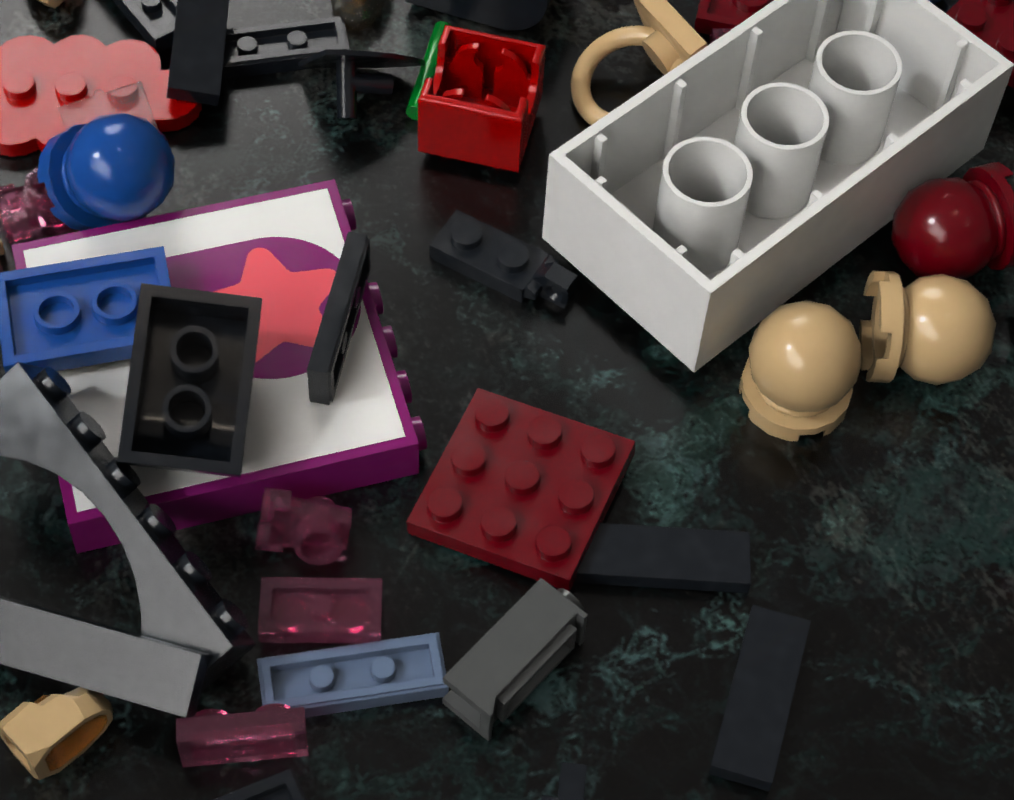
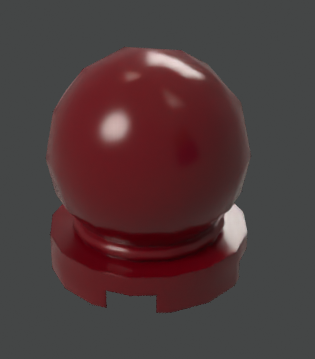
(957, 224)

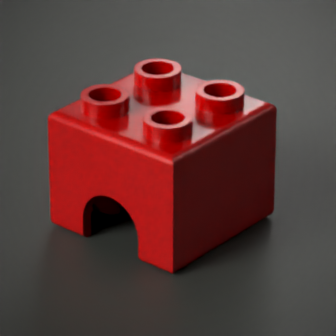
(481, 98)

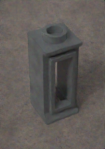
(515, 656)

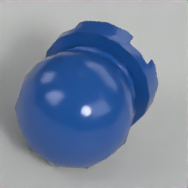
(106, 171)

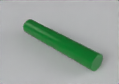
(427, 70)

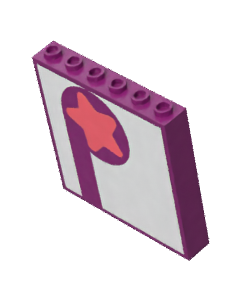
(286, 253)

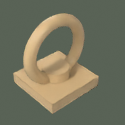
(664, 37)

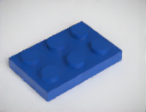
(76, 309)

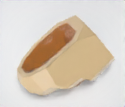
(55, 729)

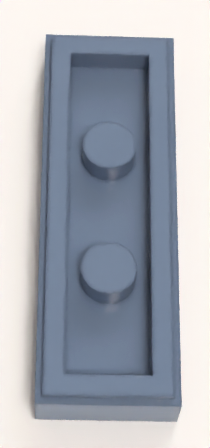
(355, 675)

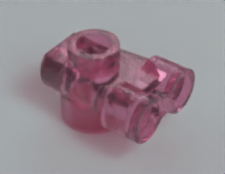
(26, 208)
(310, 525)

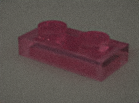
(320, 610)
(225, 738)

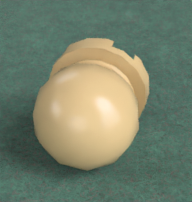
(930, 329)
(801, 370)

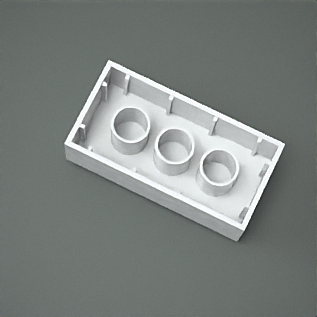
(767, 161)

